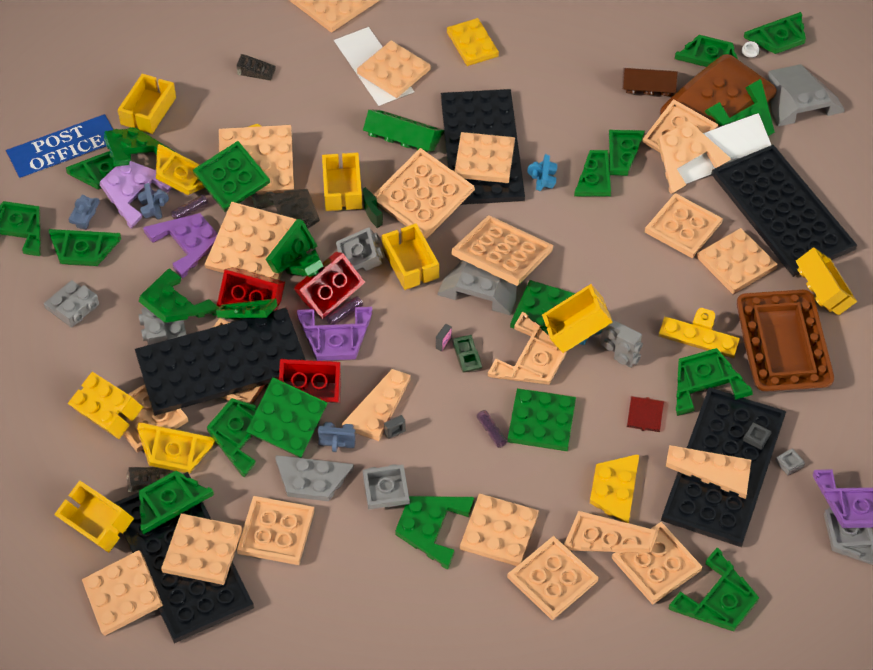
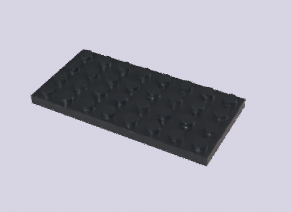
(488, 114)
(782, 207)
(217, 361)
(721, 430)
(187, 602)

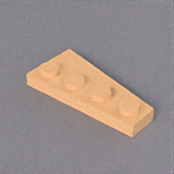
(379, 405)
(723, 470)
(608, 535)

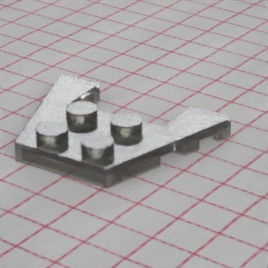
(291, 203)

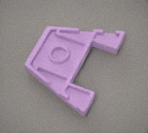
(125, 184)

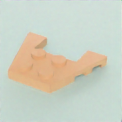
(683, 146)
(538, 360)

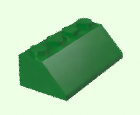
(402, 130)

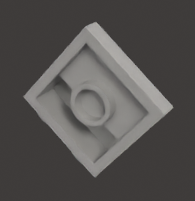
(362, 249)
(72, 303)
(157, 330)
(622, 341)
(385, 486)

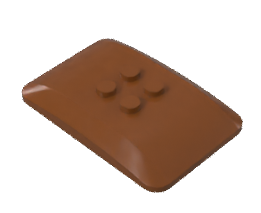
(723, 83)
(784, 340)

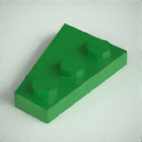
(623, 150)
(595, 175)
(292, 245)
(306, 265)
(249, 309)

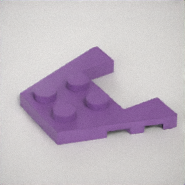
(191, 234)
(335, 341)
(850, 505)

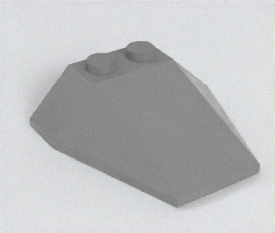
(798, 93)
(479, 283)

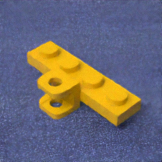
(700, 333)

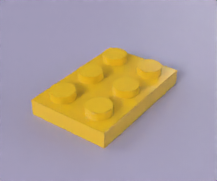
(472, 42)

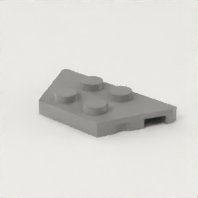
(312, 477)
(849, 541)

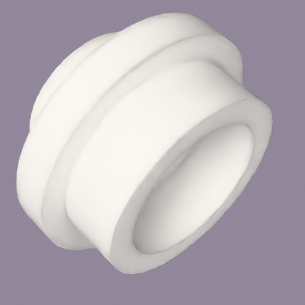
(750, 49)

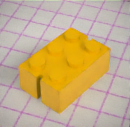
(145, 105)
(342, 185)
(412, 258)
(825, 281)
(577, 318)
(102, 403)
(96, 516)

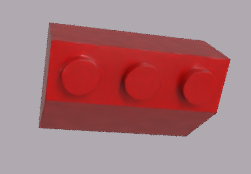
(246, 286)
(329, 286)
(316, 378)

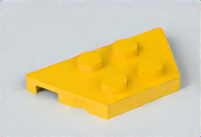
(176, 171)
(173, 448)
(614, 486)

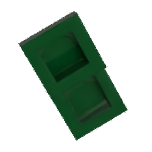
(371, 209)
(467, 353)

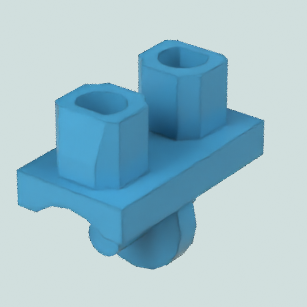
(541, 172)

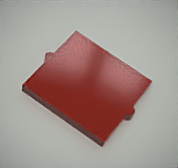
(645, 414)

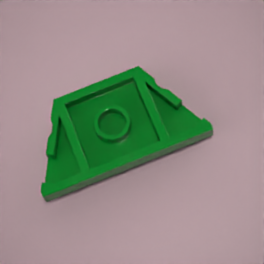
(779, 35)
(705, 50)
(93, 169)
(83, 247)
(169, 498)

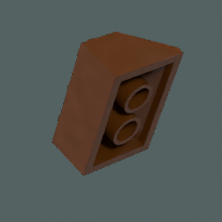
(649, 81)

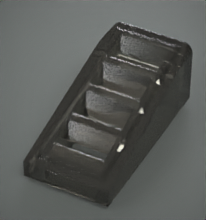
(246, 62)
(140, 472)

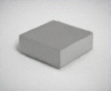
(790, 461)

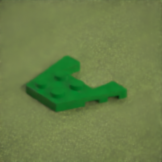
(760, 106)
(128, 141)
(22, 222)
(169, 304)
(705, 371)
(230, 433)
(423, 521)
(725, 603)

